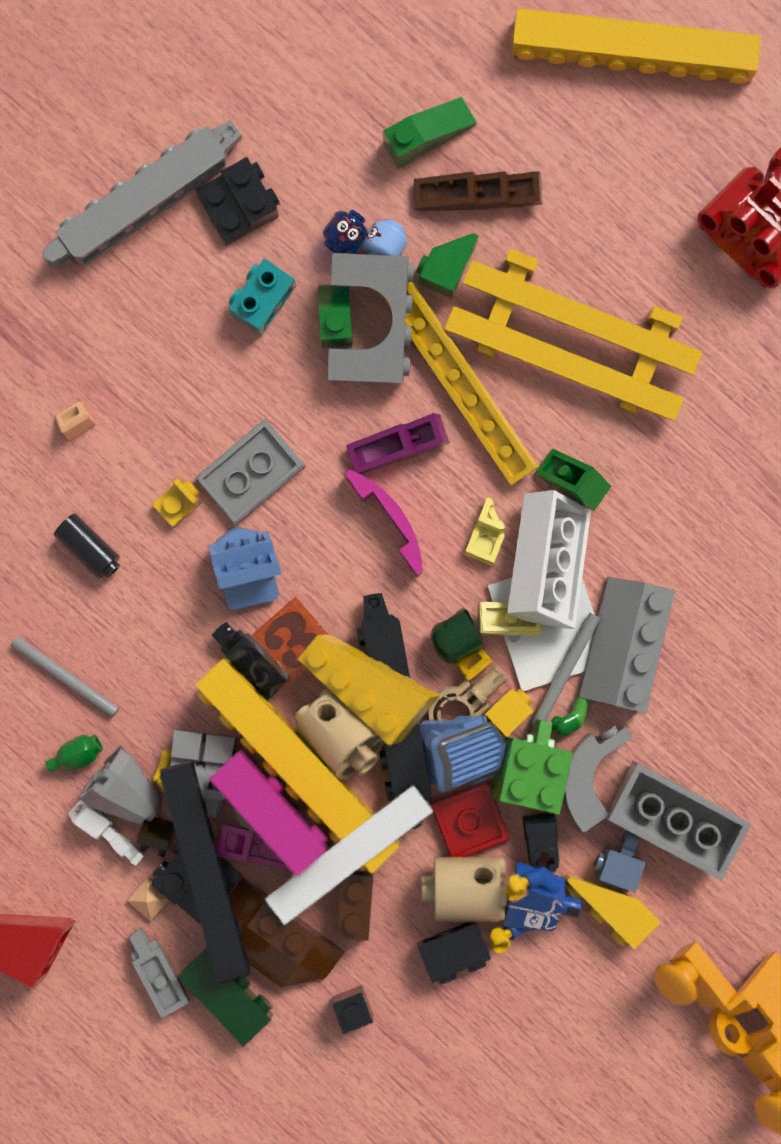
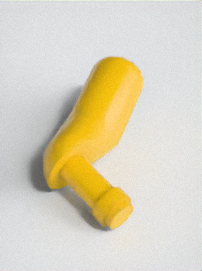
(165, 761)

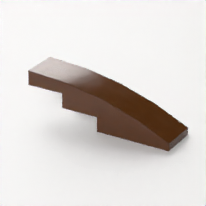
(477, 192)

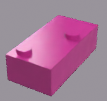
(270, 812)

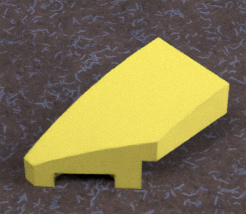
(486, 536)

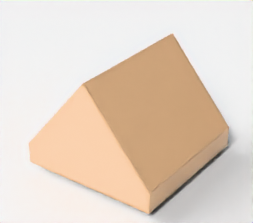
(74, 421)

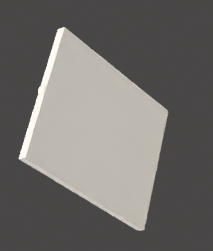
(540, 657)

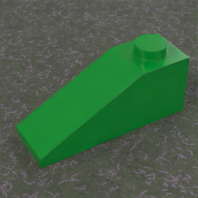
(427, 130)

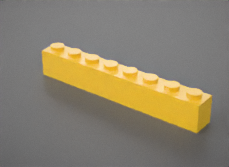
(635, 45)

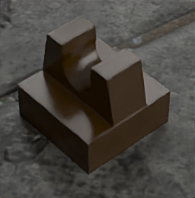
(156, 834)

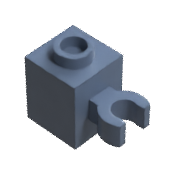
(620, 866)

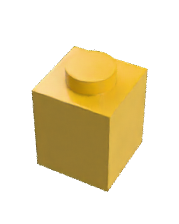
(509, 711)

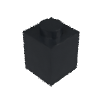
(352, 1009)

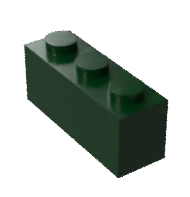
(229, 1002)

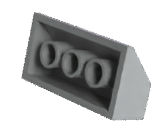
(627, 644)
(677, 820)

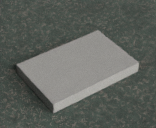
(250, 472)

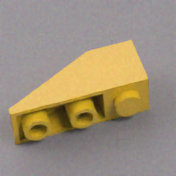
(622, 911)

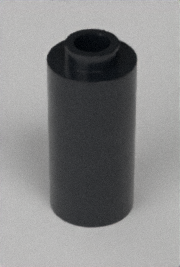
(87, 546)

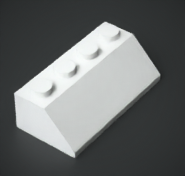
(549, 560)

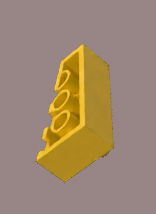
(372, 690)

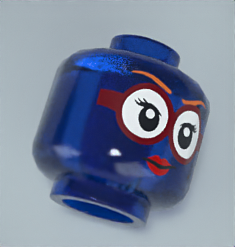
(345, 232)

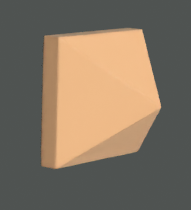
(148, 899)

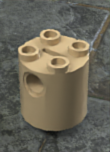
(338, 736)
(466, 889)

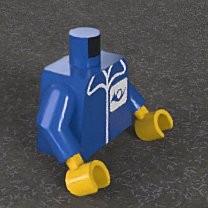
(533, 903)

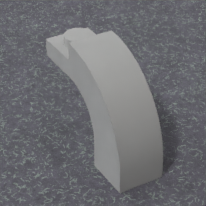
(579, 793)

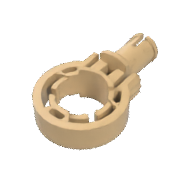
(481, 689)

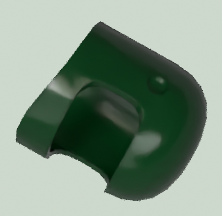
(456, 638)

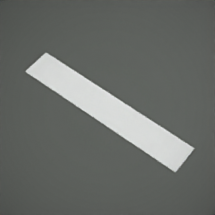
(349, 855)

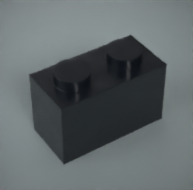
(453, 952)

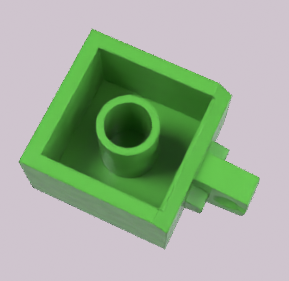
(533, 771)

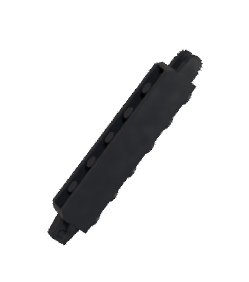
(385, 644)

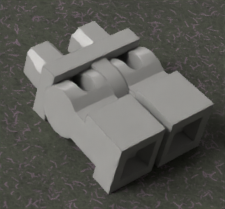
(215, 753)

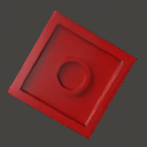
(470, 821)

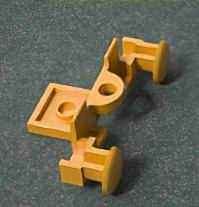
(697, 978)

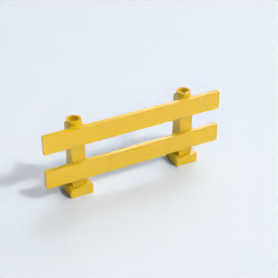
(651, 344)

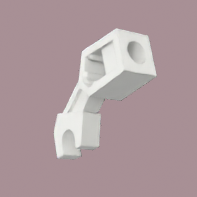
(99, 824)

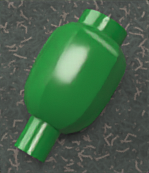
(76, 753)

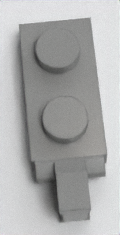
(157, 974)

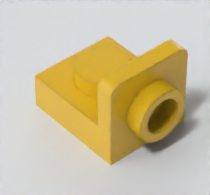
(177, 502)

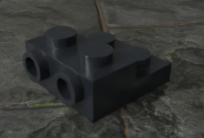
(238, 200)
(175, 886)

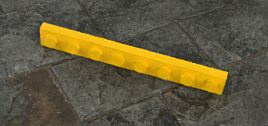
(467, 390)

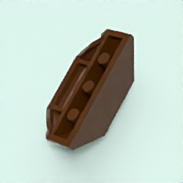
(281, 952)

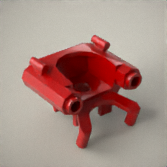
(740, 224)

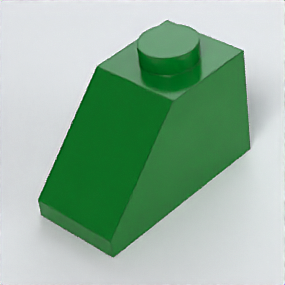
(446, 264)
(334, 315)
(574, 479)

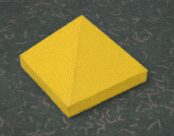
(474, 665)

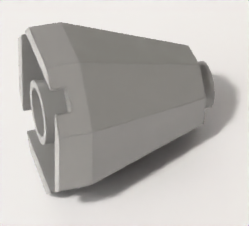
(122, 789)

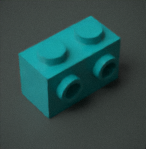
(261, 296)

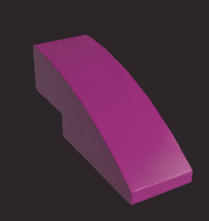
(398, 443)

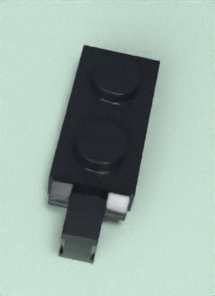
(251, 660)

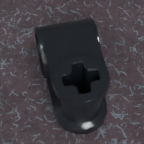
(541, 837)

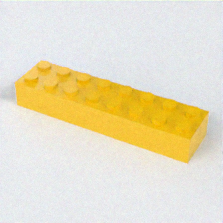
(287, 755)

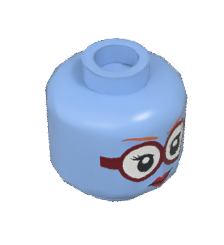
(385, 238)

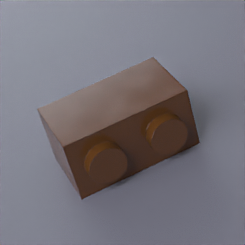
(355, 906)

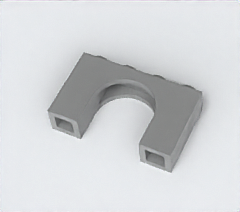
(390, 278)

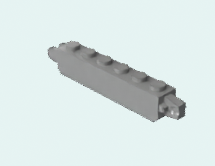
(143, 196)

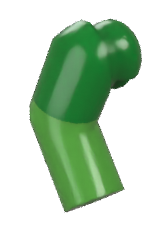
(572, 721)

